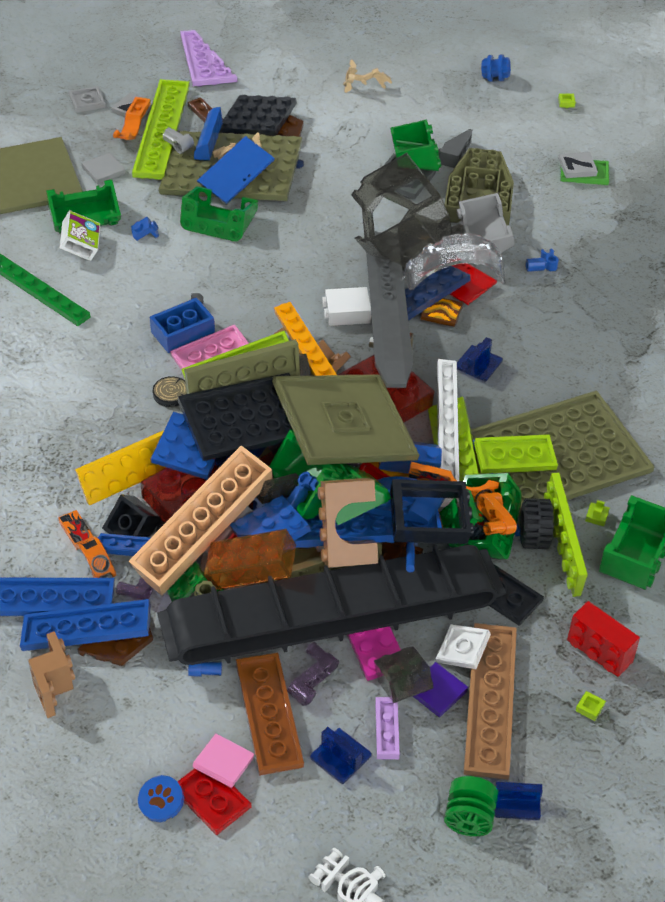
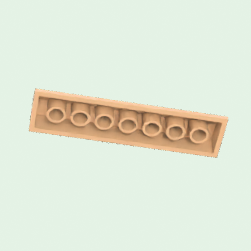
(201, 520)

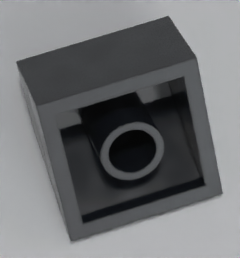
(131, 518)

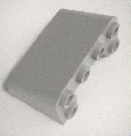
(485, 218)

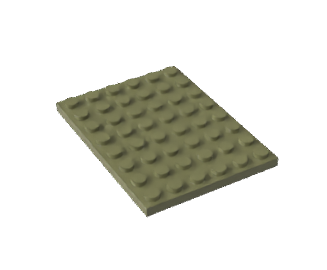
(270, 184)
(587, 442)

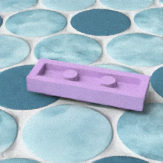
(387, 728)

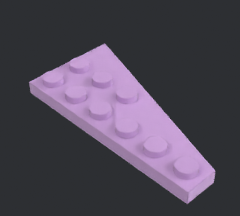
(203, 64)

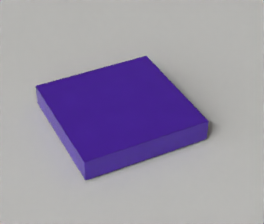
(445, 693)

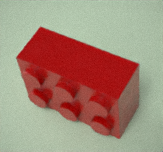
(603, 638)

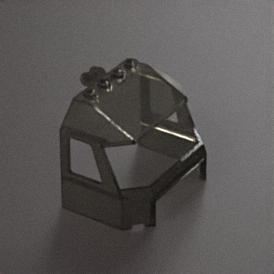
(420, 226)

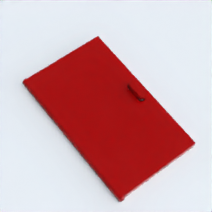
(476, 287)

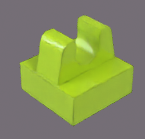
(597, 513)

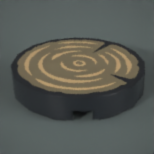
(168, 389)

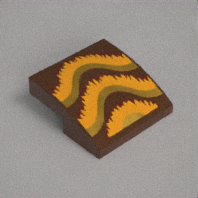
(443, 312)

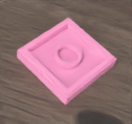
(223, 760)

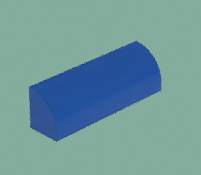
(209, 135)

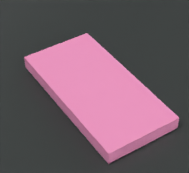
(209, 346)

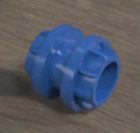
(496, 67)

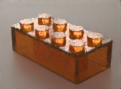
(250, 559)

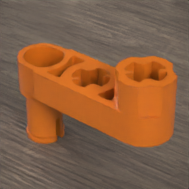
(499, 518)

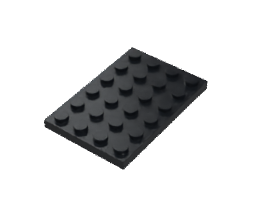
(234, 417)

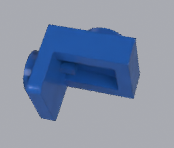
(143, 228)

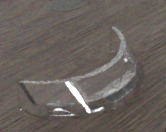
(451, 251)

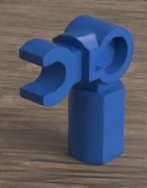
(547, 261)
(306, 483)

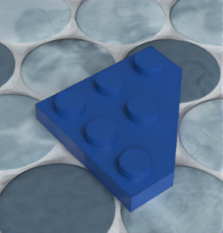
(178, 450)
(272, 517)

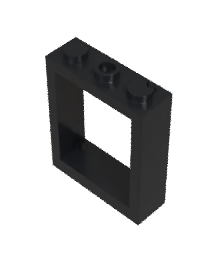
(430, 489)

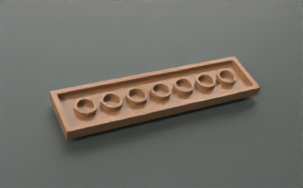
(491, 706)

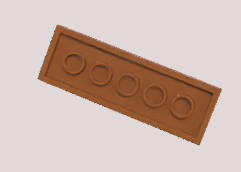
(269, 714)

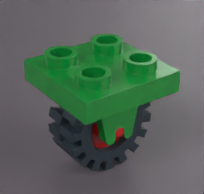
(450, 518)

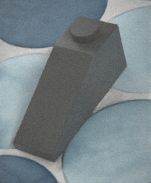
(455, 149)

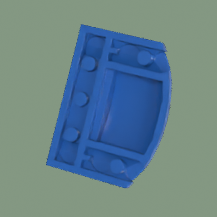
(414, 508)

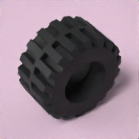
(536, 523)

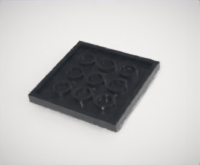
(258, 115)

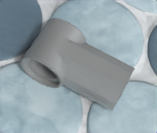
(180, 142)

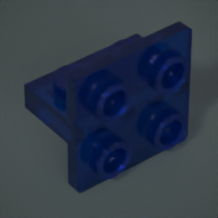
(479, 361)
(340, 754)

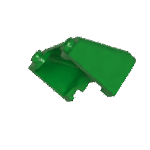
(95, 204)
(291, 460)
(496, 544)

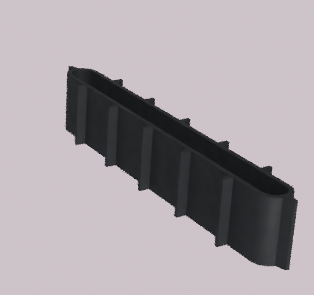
(328, 604)

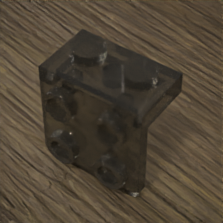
(278, 486)

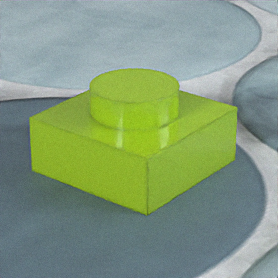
(566, 100)
(590, 705)

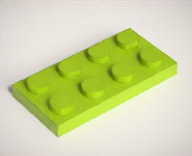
(515, 454)

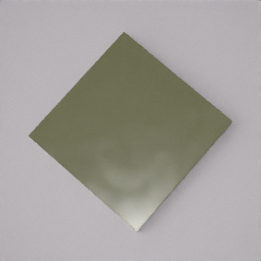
(31, 170)
(344, 419)

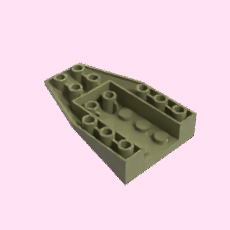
(478, 175)

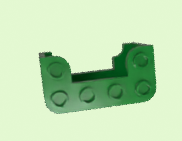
(636, 545)

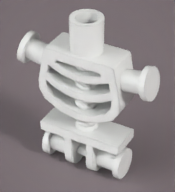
(362, 886)

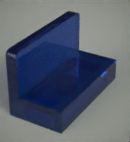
(518, 800)

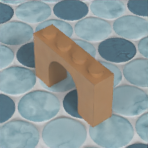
(334, 496)

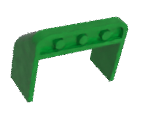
(355, 509)

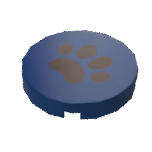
(160, 798)

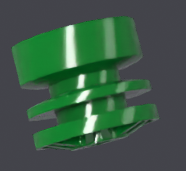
(471, 806)

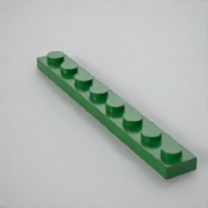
(43, 292)

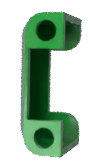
(417, 143)
(203, 218)

